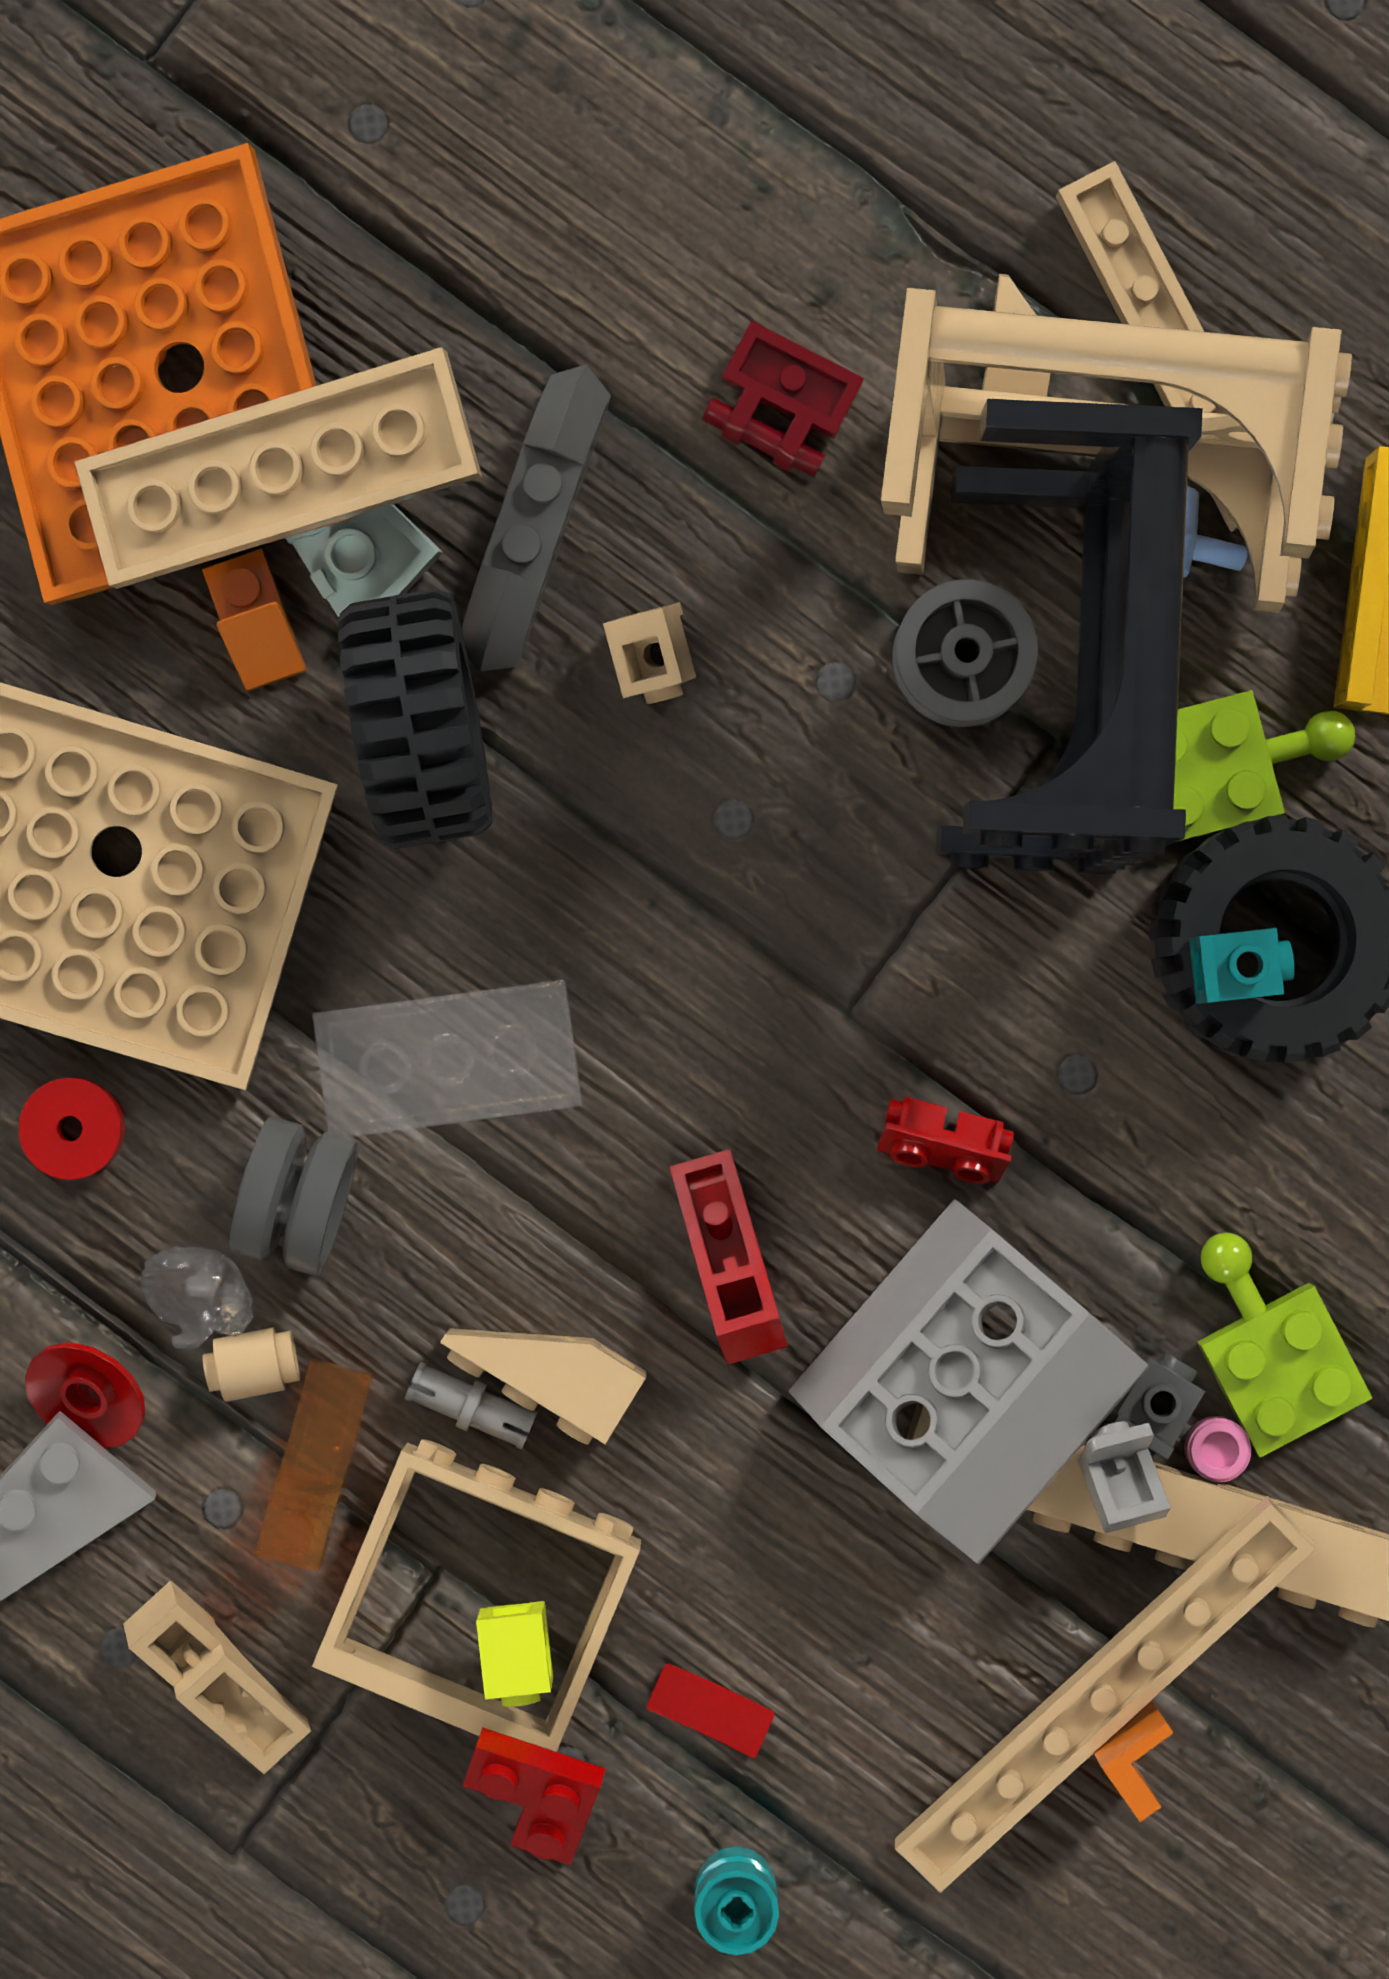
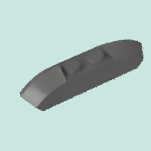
(534, 518)

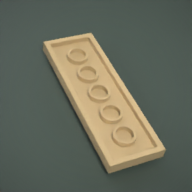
(278, 468)

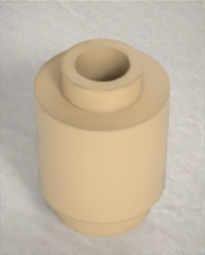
(251, 1364)

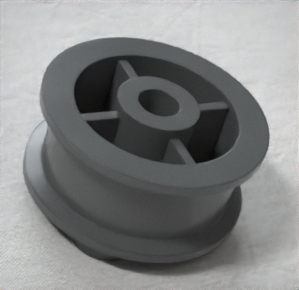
(974, 616)

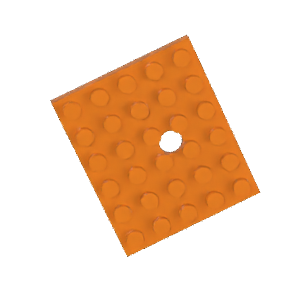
(88, 316)

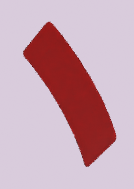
(710, 1709)

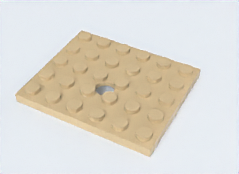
(191, 941)

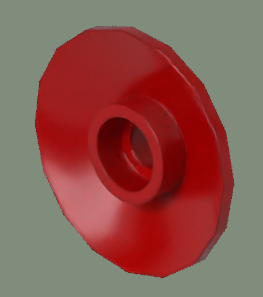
(88, 1390)

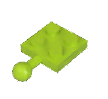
(1227, 763)
(1280, 1361)

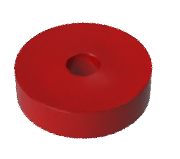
(43, 1135)

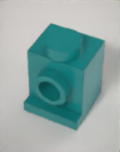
(1216, 968)

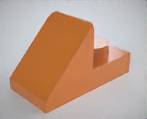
(254, 620)

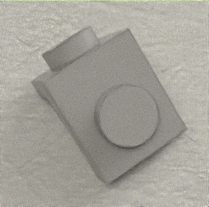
(1123, 1476)

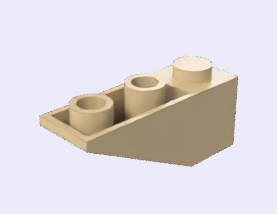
(563, 1373)

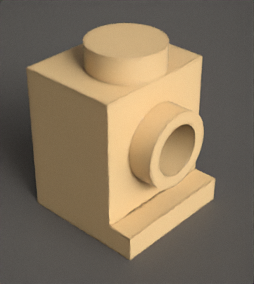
(630, 647)

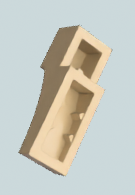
(214, 1677)

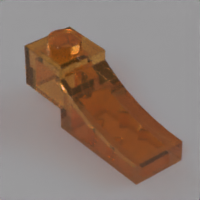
(315, 1465)

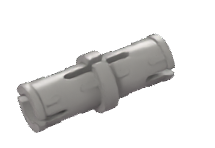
(471, 1405)

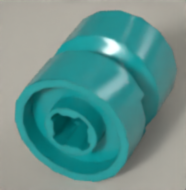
(736, 1901)

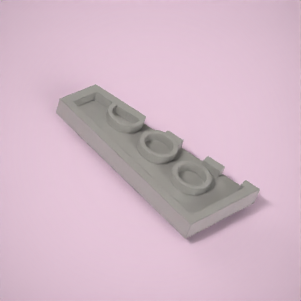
(59, 1500)

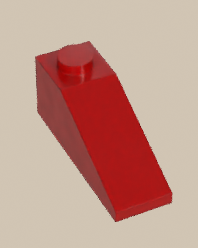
(728, 1257)

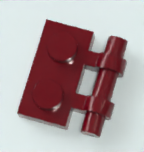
(790, 381)

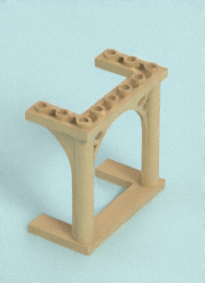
(1256, 461)

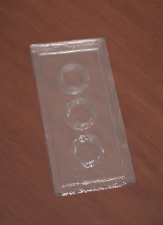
(447, 1059)

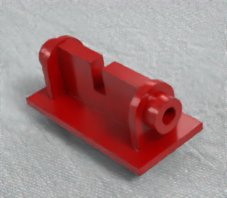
(973, 1152)

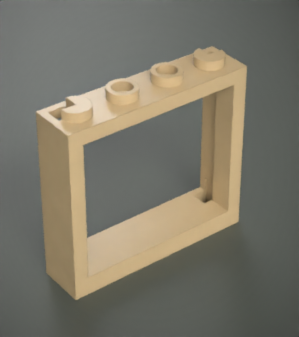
(438, 1695)

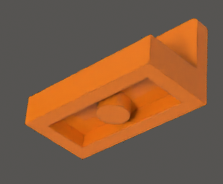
(1127, 1745)

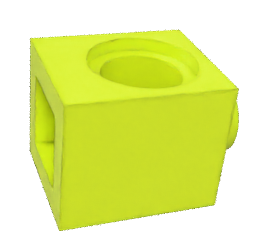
(515, 1653)

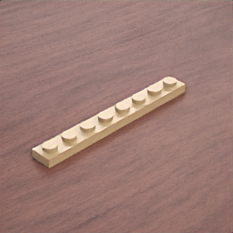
(1104, 1694)

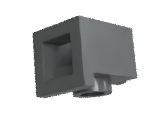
(1135, 1407)

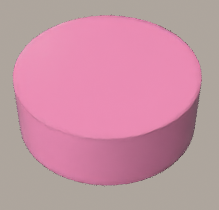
(1217, 1448)

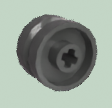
(284, 1193)

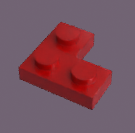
(549, 1786)

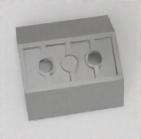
(997, 1408)

